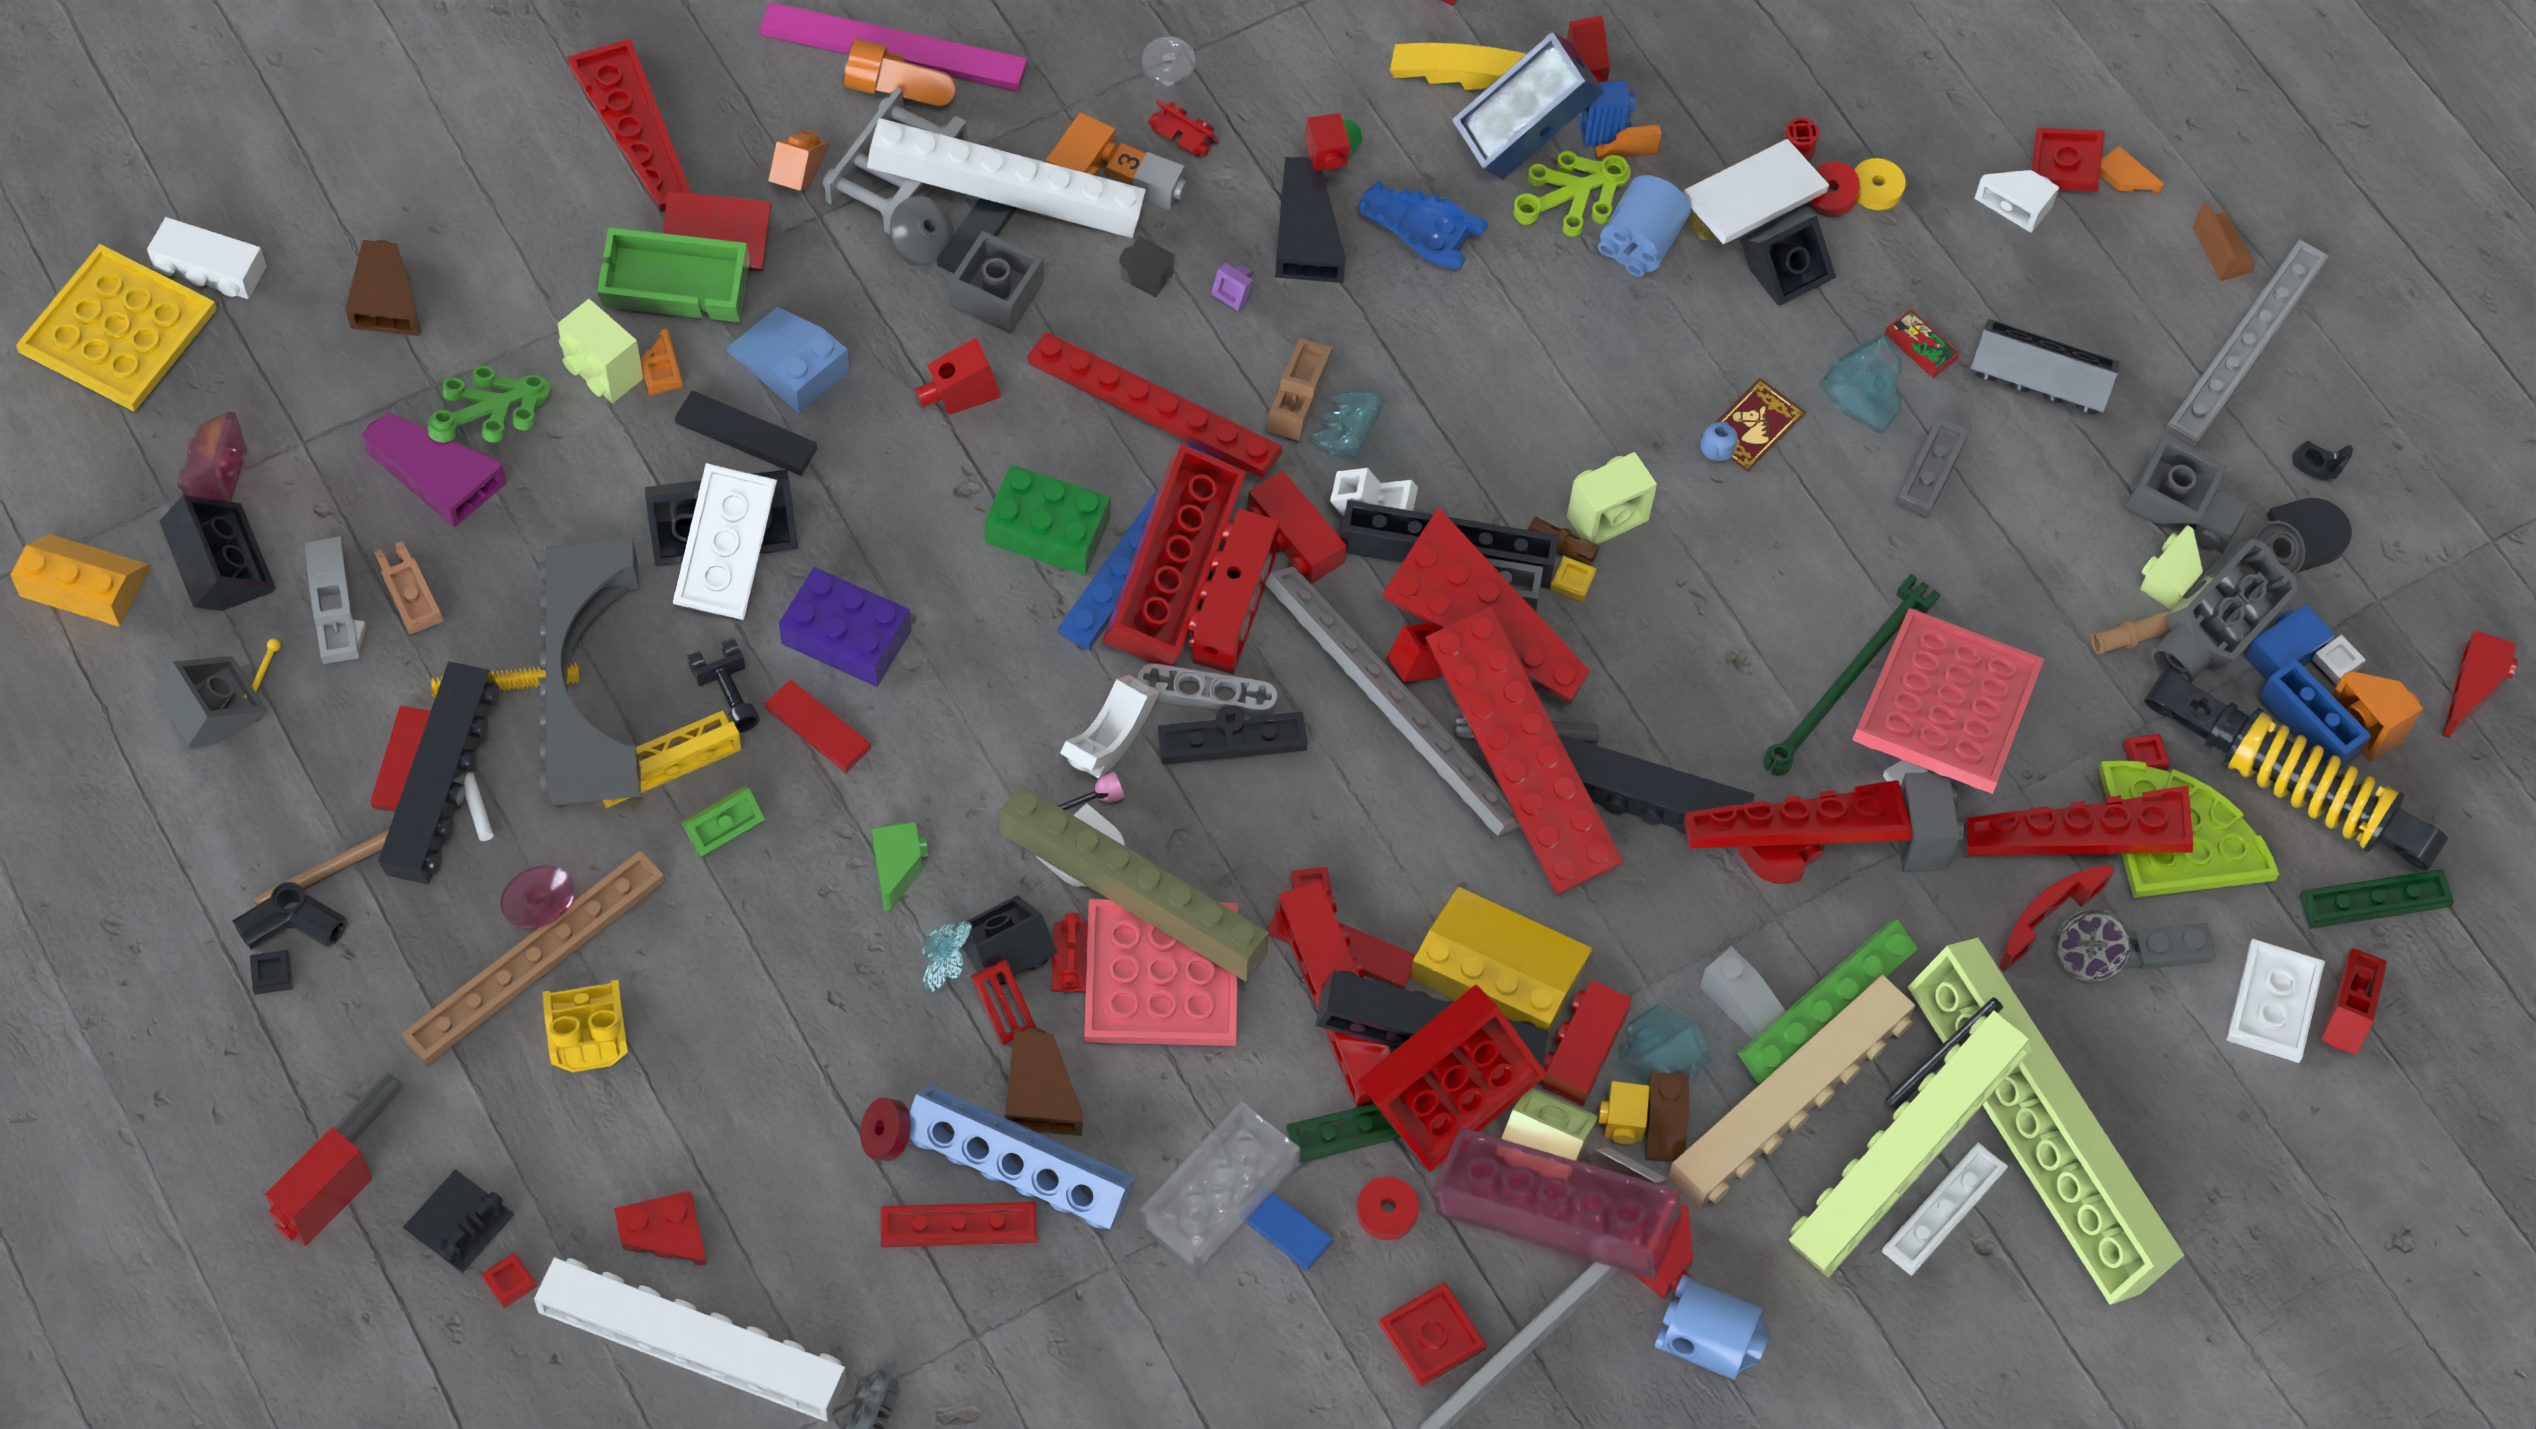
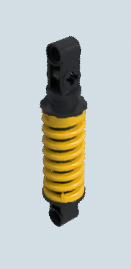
(2255, 747)

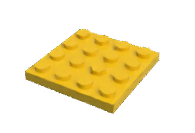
(116, 327)

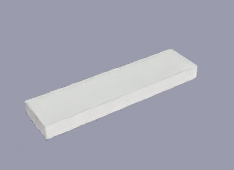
(1944, 1209)

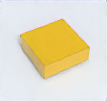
(1573, 579)

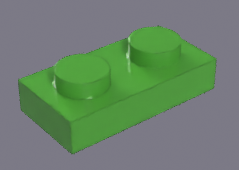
(723, 821)

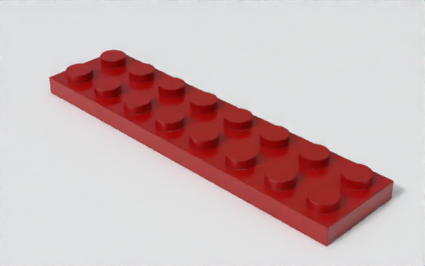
(1523, 751)

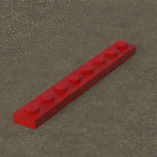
(1155, 405)

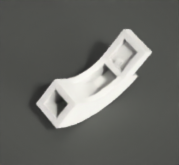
(1113, 728)

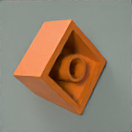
(2381, 708)

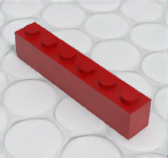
(1320, 949)

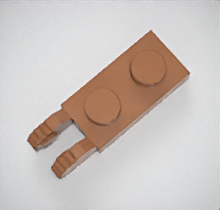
(409, 590)

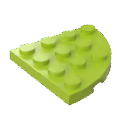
(2224, 844)

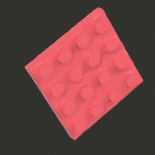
(1152, 986)

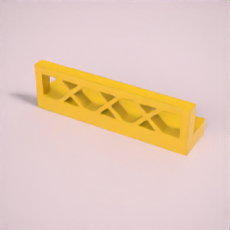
(687, 756)

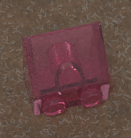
(214, 459)

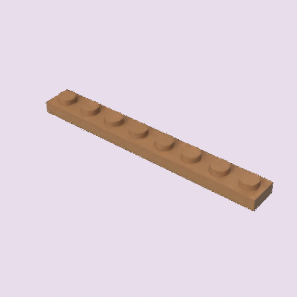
(532, 958)

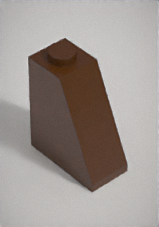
(381, 292)
(1040, 1087)

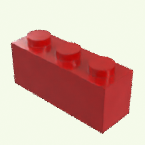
(1303, 532)
(1585, 1042)

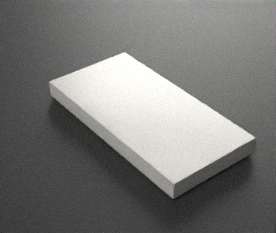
(1755, 191)
(724, 542)

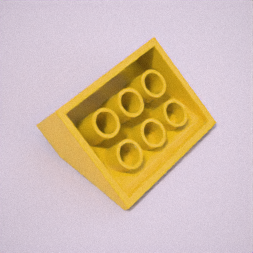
(1508, 956)

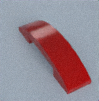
(2078, 886)

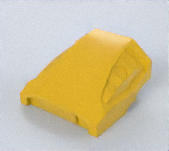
(585, 1027)

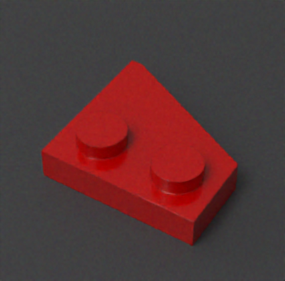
(663, 1227)

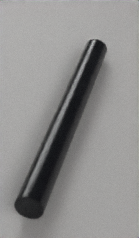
(1936, 1060)

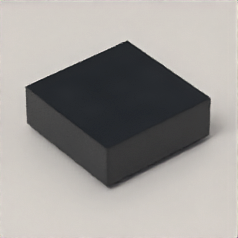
(271, 972)

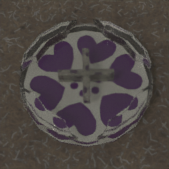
(2093, 945)

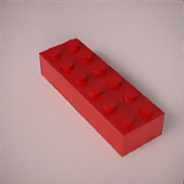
(1174, 556)

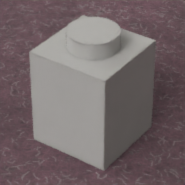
(1162, 181)

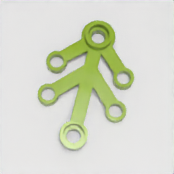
(1573, 187)

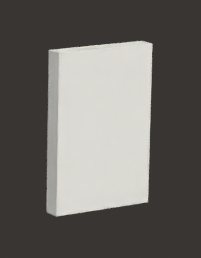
(2275, 1000)

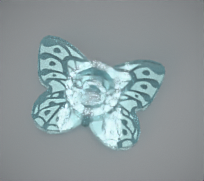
(943, 950)

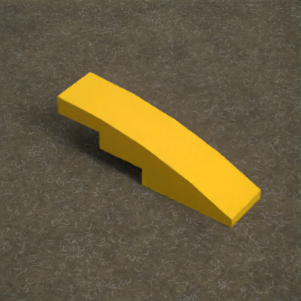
(1449, 63)

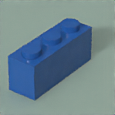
(2314, 713)

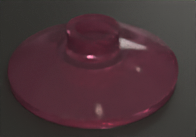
(537, 897)

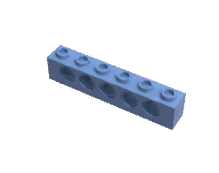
(1109, 1185)

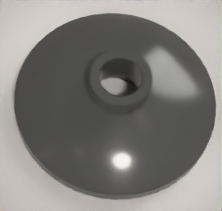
(909, 232)

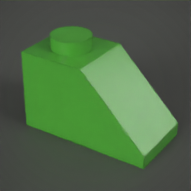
(898, 859)

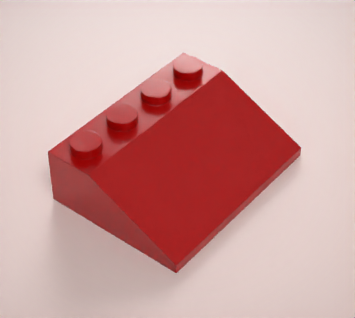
(1452, 1076)

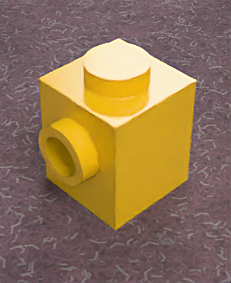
(1625, 1112)

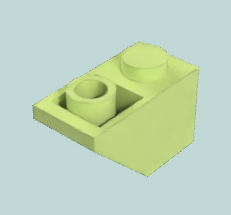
(2175, 571)

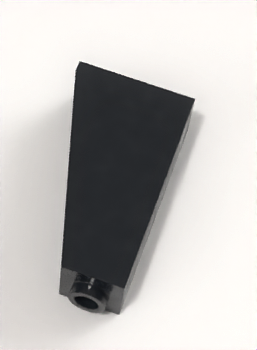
(1308, 230)

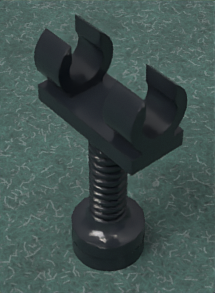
(742, 714)

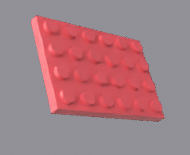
(1949, 700)

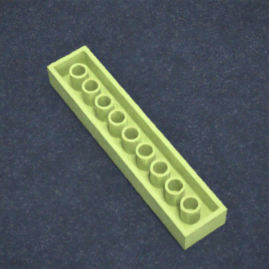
(2054, 1133)

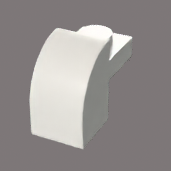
(1364, 487)

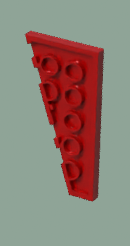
(1451, 580)

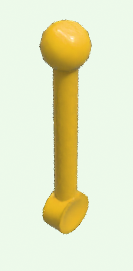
(273, 646)

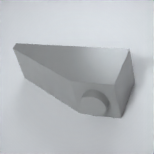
(1741, 993)

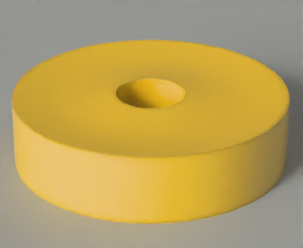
(1885, 173)

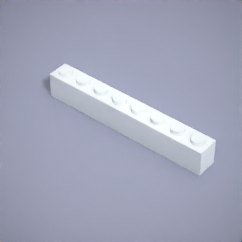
(1005, 178)
(691, 1338)

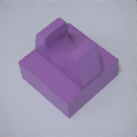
(1233, 285)

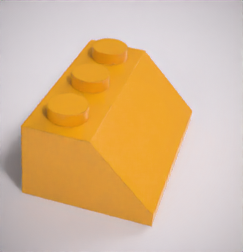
(79, 578)

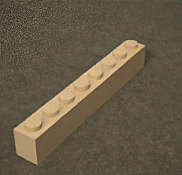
(1792, 1092)

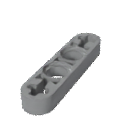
(1208, 684)

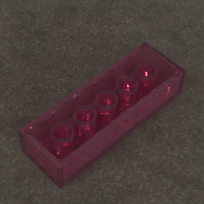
(1557, 1202)

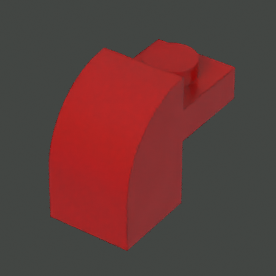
(1781, 863)

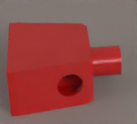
(960, 379)

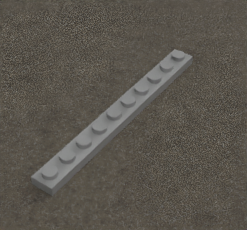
(1393, 699)

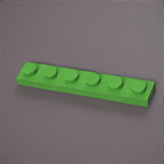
(1824, 1001)

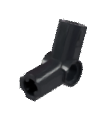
(307, 916)

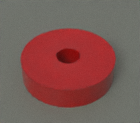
(1844, 197)
(1387, 1191)

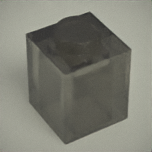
(1147, 266)

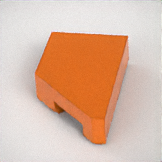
(1632, 142)
(2127, 173)
(661, 366)

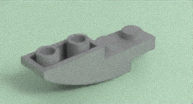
(331, 600)

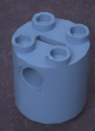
(1644, 224)
(1713, 1329)

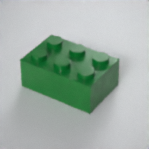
(1047, 519)

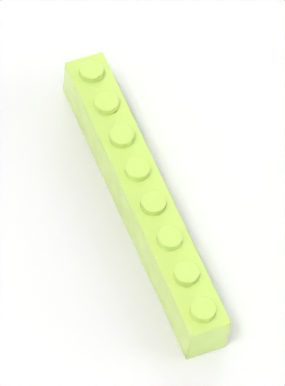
(1910, 1143)

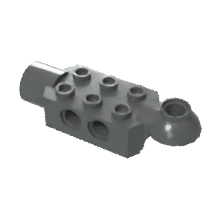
(2232, 602)

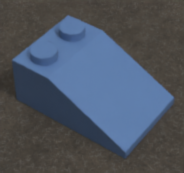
(792, 357)

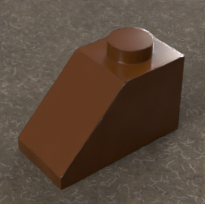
(1667, 1116)

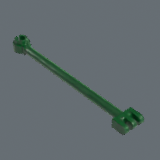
(1912, 600)

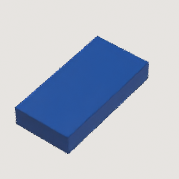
(1290, 1231)

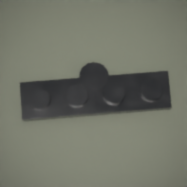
(1232, 736)

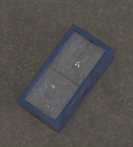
(1527, 105)

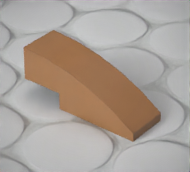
(1298, 389)

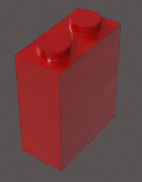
(317, 1187)

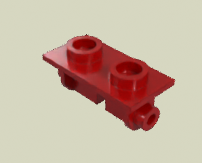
(1173, 120)
(1071, 960)

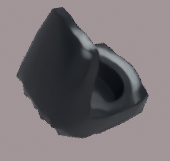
(2321, 462)

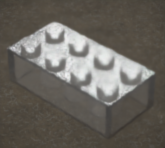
(1219, 1187)

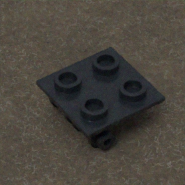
(459, 1220)

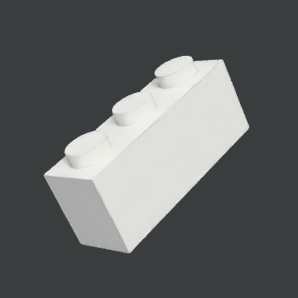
(206, 258)

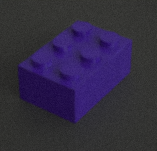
(845, 626)

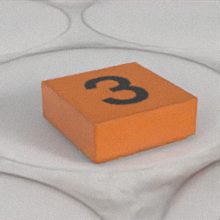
(1125, 163)

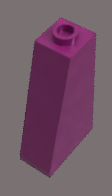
(441, 474)

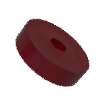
(885, 1129)

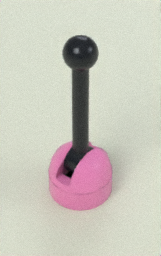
(1106, 789)

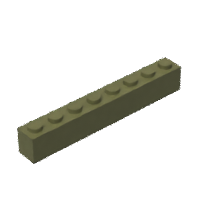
(1134, 883)

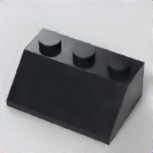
(216, 553)

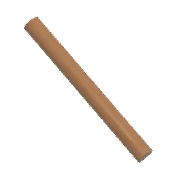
(332, 865)

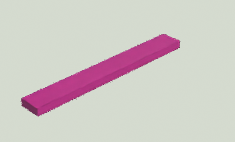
(949, 57)

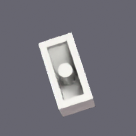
(2018, 196)

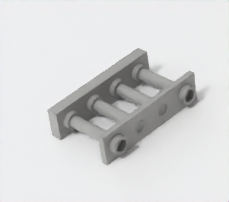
(839, 179)

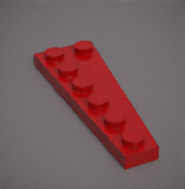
(626, 105)
(1866, 815)
(2143, 824)

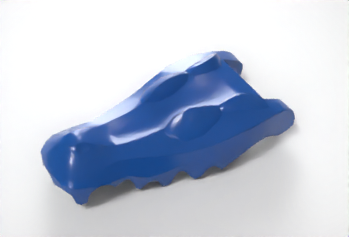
(1426, 224)

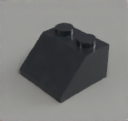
(1789, 256)
(1010, 933)

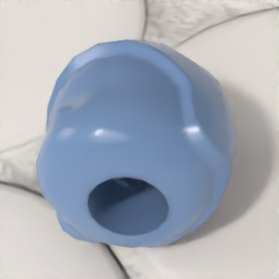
(1718, 441)

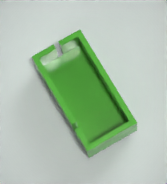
(674, 274)

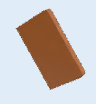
(2222, 244)

